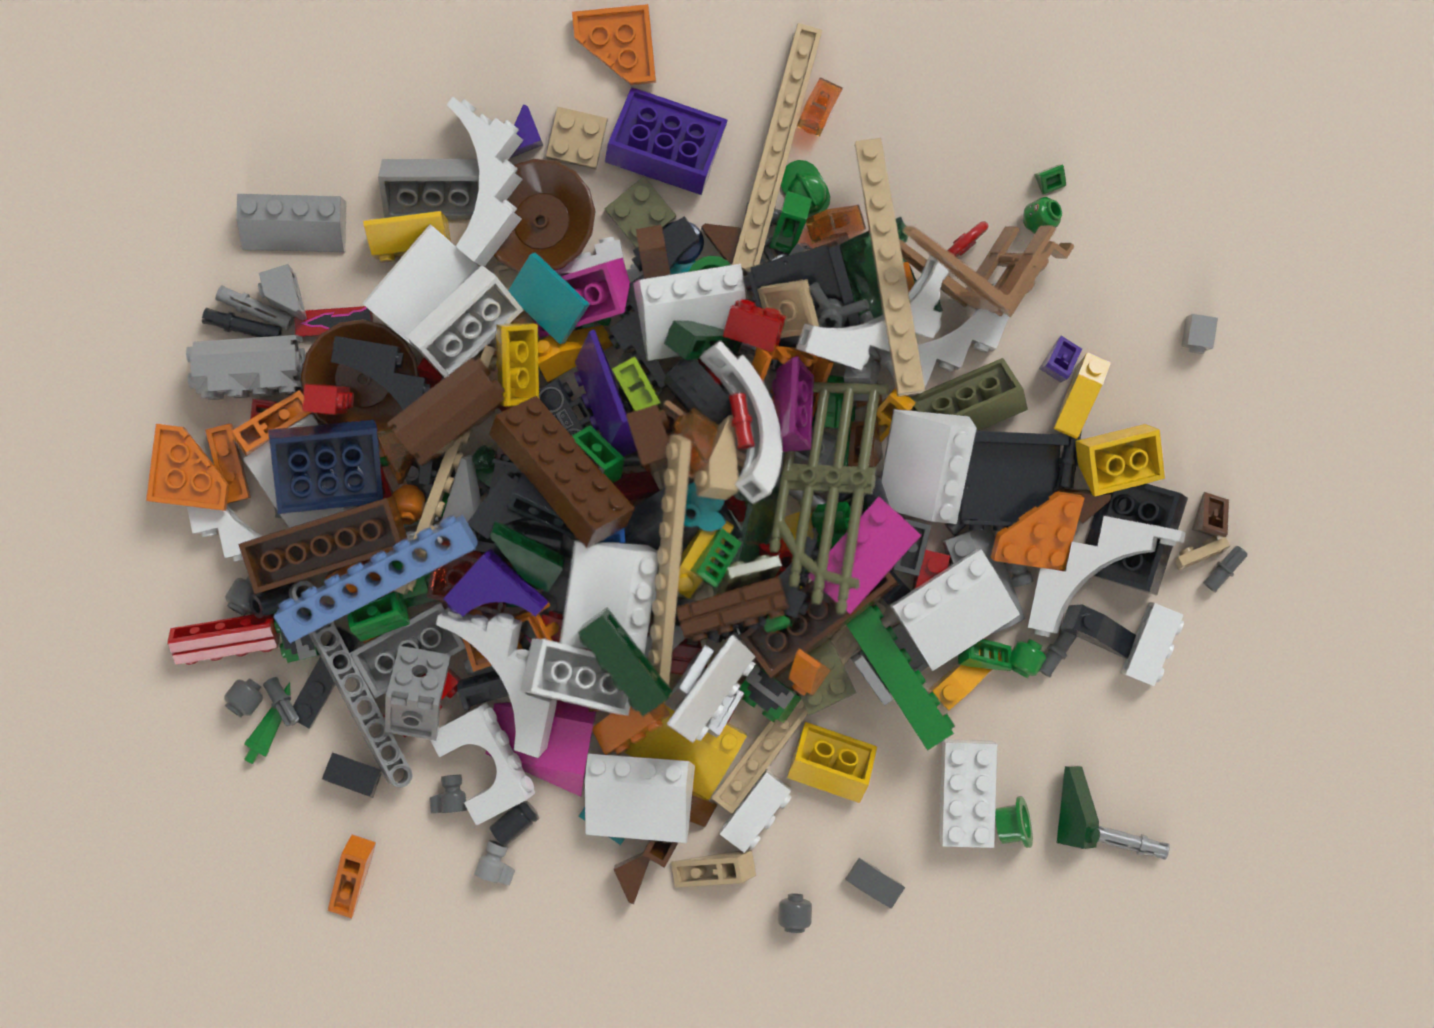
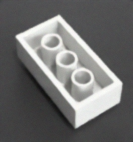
(464, 322)
(571, 677)
(968, 793)

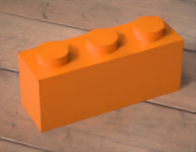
(618, 731)

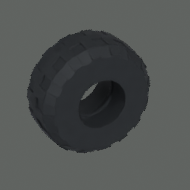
(698, 390)

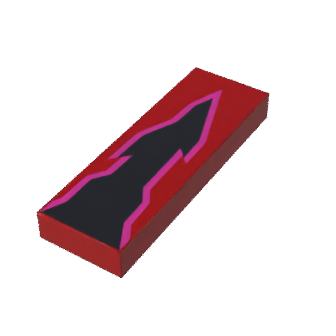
(323, 319)

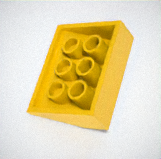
(710, 755)

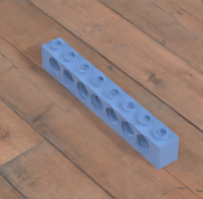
(296, 624)

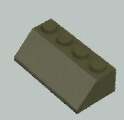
(983, 395)

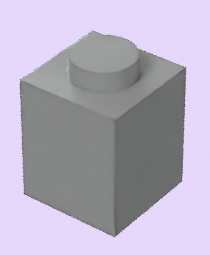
(1199, 333)

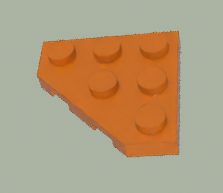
(619, 40)
(183, 472)
(1042, 534)

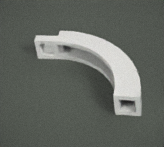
(765, 458)

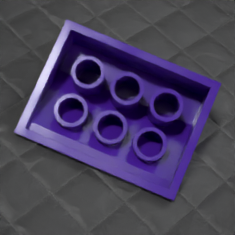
(665, 140)
(603, 396)

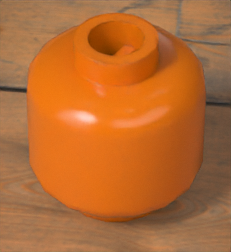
(410, 503)

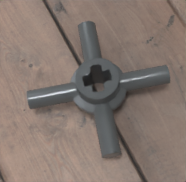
(832, 311)

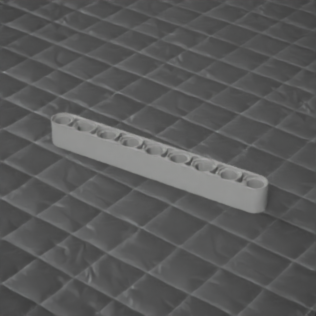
(352, 698)

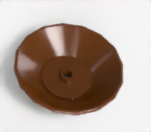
(568, 210)
(370, 399)

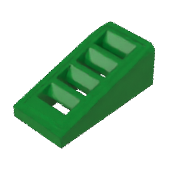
(704, 560)
(971, 657)

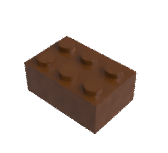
(651, 437)

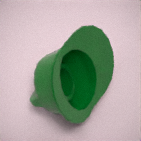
(804, 179)

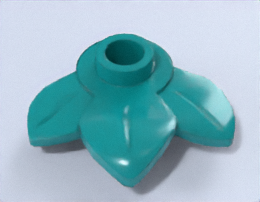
(705, 509)

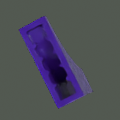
(493, 581)

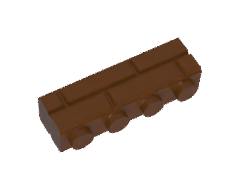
(731, 608)

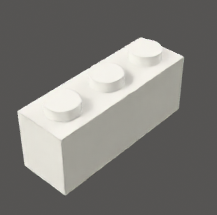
(1153, 644)
(756, 812)

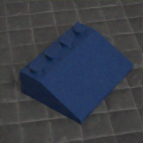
(325, 466)

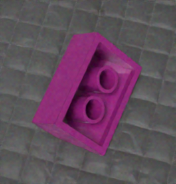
(794, 404)

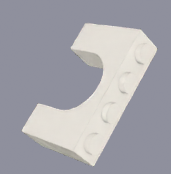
(511, 782)

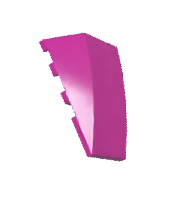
(567, 748)

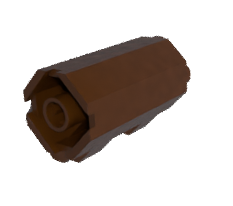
(448, 411)

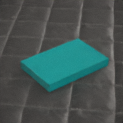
(548, 298)

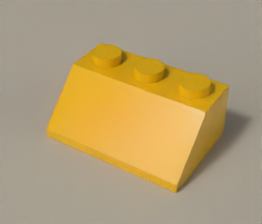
(395, 235)
(517, 362)
(1121, 459)
(832, 762)

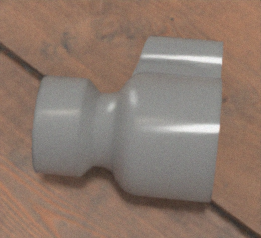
(491, 867)

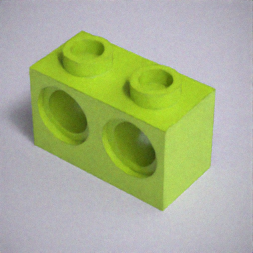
(635, 384)

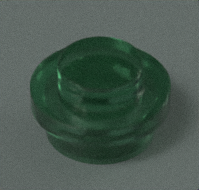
(483, 457)

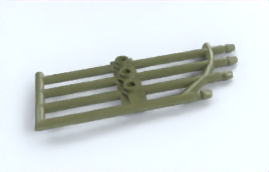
(828, 479)

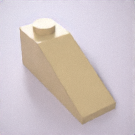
(720, 473)
(714, 869)

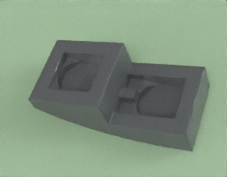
(875, 883)

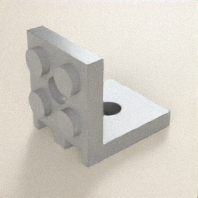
(870, 674)
(687, 681)
(412, 701)

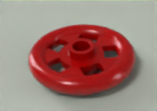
(966, 241)

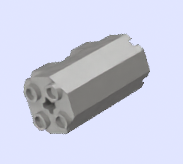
(246, 366)

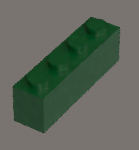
(624, 662)

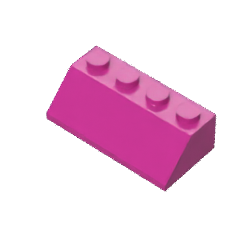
(603, 287)
(880, 545)

